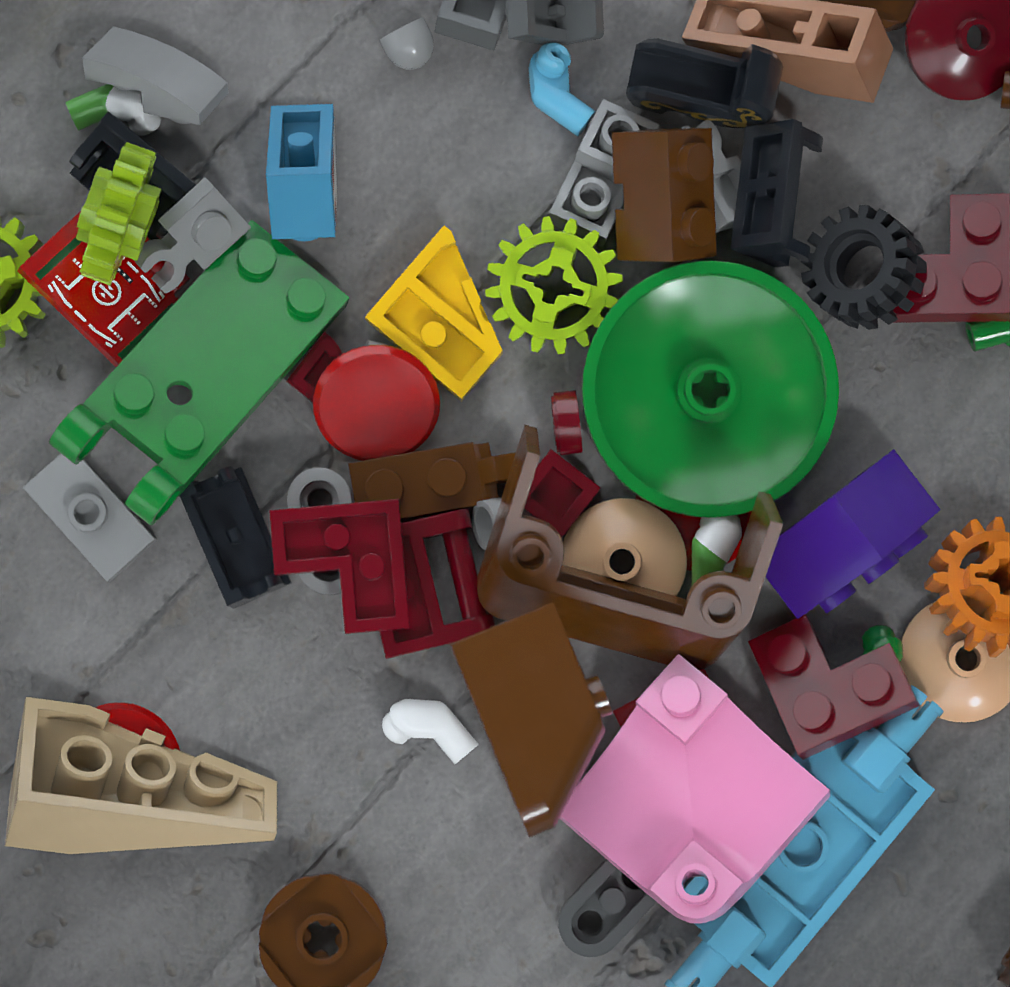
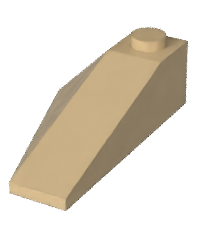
(108, 789)

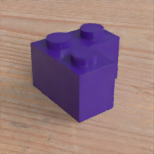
(851, 535)

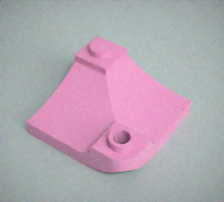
(692, 796)

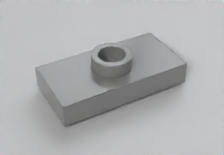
(90, 515)

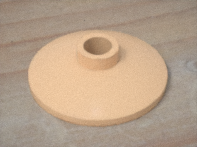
(634, 527)
(933, 670)

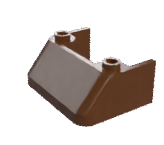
(526, 572)
(534, 710)

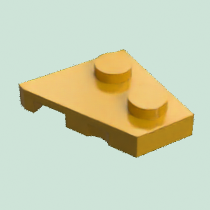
(439, 317)

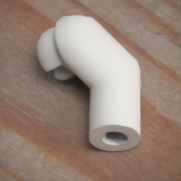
(428, 720)

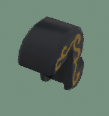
(705, 83)

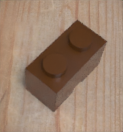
(665, 194)

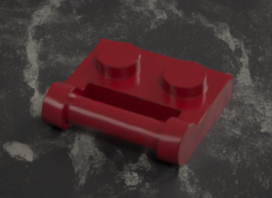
(425, 616)

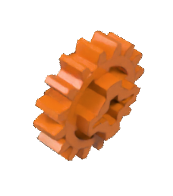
(966, 593)

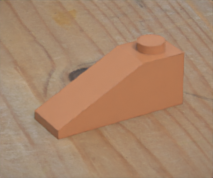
(819, 43)

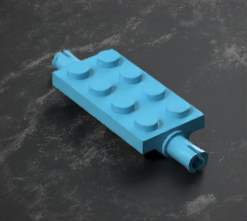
(791, 901)

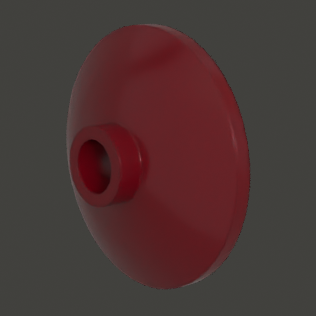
(940, 50)

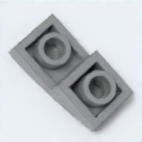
(168, 79)
(589, 186)

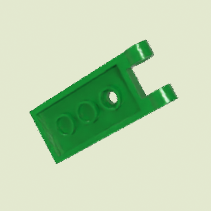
(225, 343)

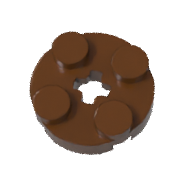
(327, 900)

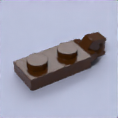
(432, 478)

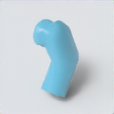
(551, 88)

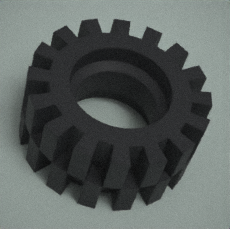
(888, 288)

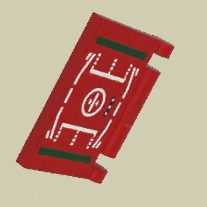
(107, 315)

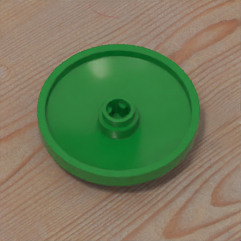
(710, 388)

